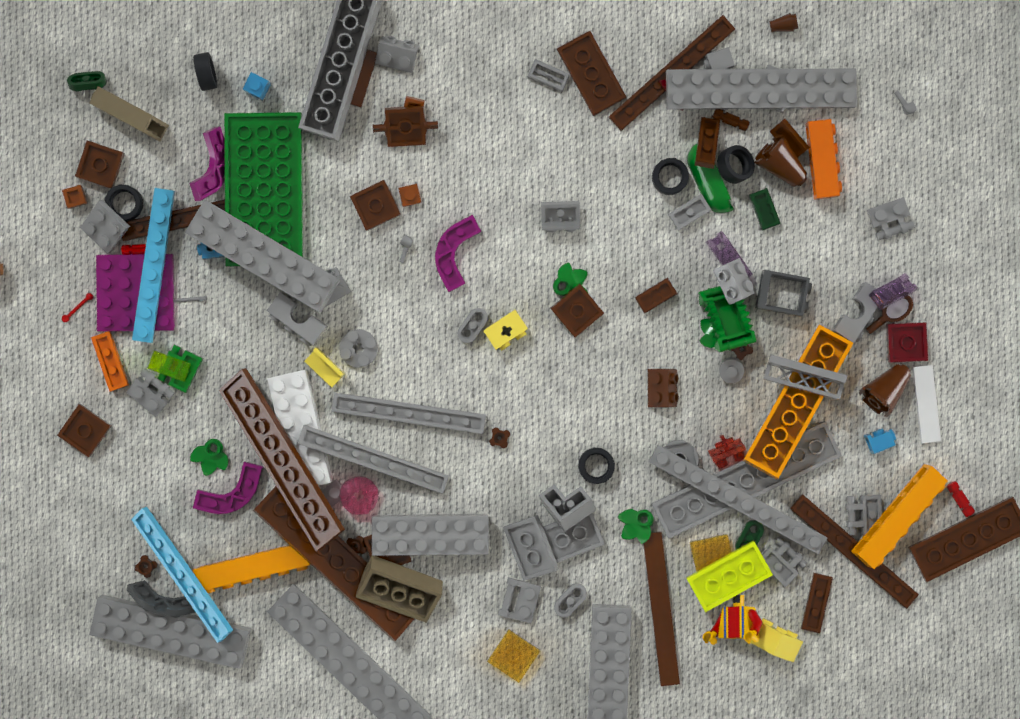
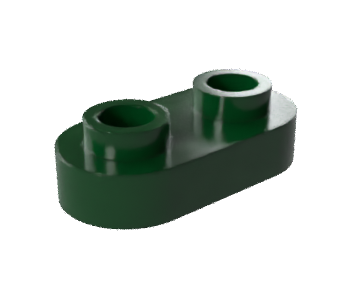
(86, 81)
(747, 536)

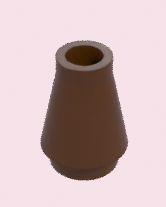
(786, 23)

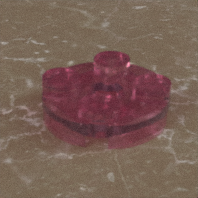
(364, 504)

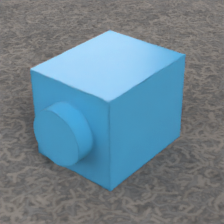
(256, 86)

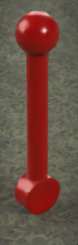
(65, 318)

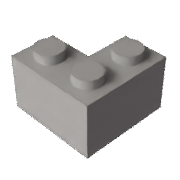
(567, 510)

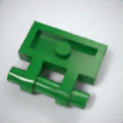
(188, 357)

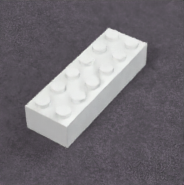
(294, 408)

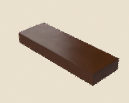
(364, 78)
(707, 142)
(816, 602)

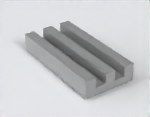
(545, 82)

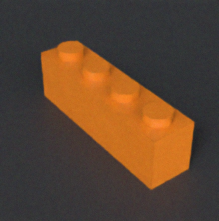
(823, 159)

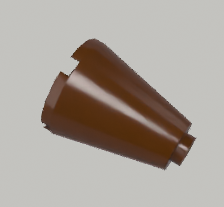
(781, 162)
(886, 389)

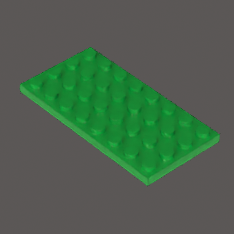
(265, 175)

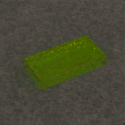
(169, 366)

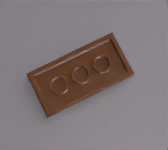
(591, 73)

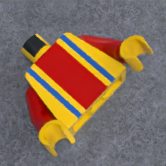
(736, 623)

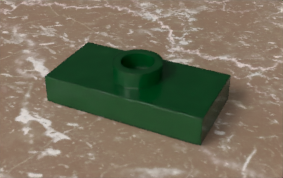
(764, 209)

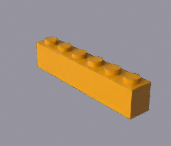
(899, 516)
(248, 567)

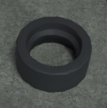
(205, 71)
(745, 158)
(683, 169)
(134, 192)
(596, 480)

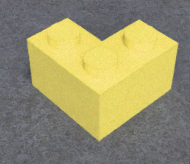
(778, 641)

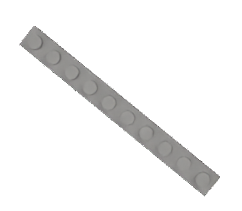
(738, 499)

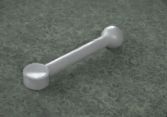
(190, 299)

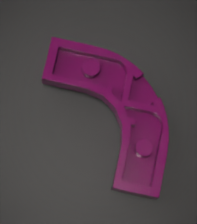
(213, 178)
(446, 251)
(235, 499)

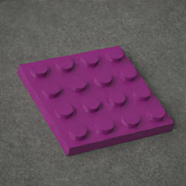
(118, 292)

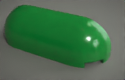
(710, 185)

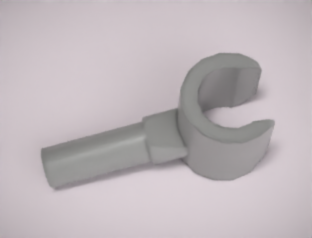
(907, 108)
(407, 242)

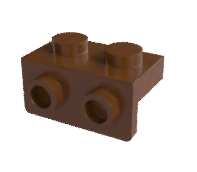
(662, 388)

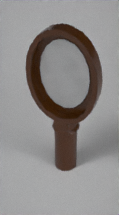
(893, 313)

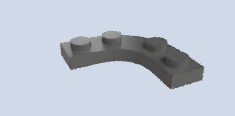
(158, 604)

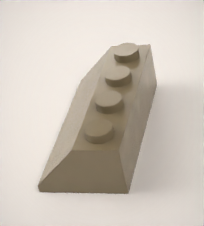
(399, 589)

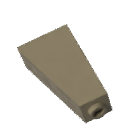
(128, 113)

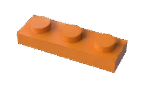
(110, 361)

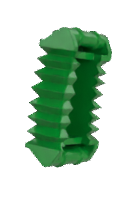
(730, 321)

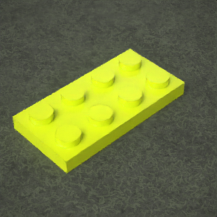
(729, 576)

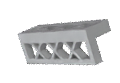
(811, 371)

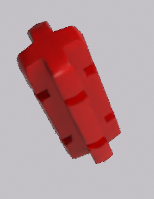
(135, 249)
(960, 499)

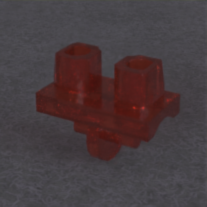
(725, 449)

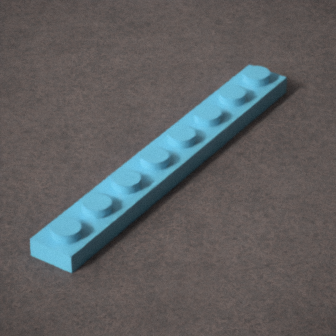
(153, 265)
(182, 574)

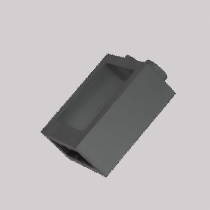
(802, 306)

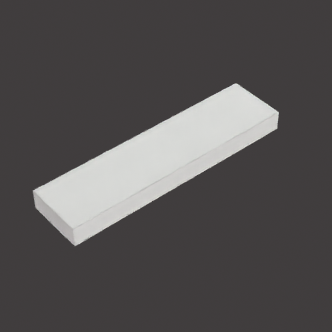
(926, 404)

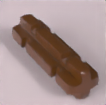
(731, 119)

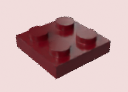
(907, 342)

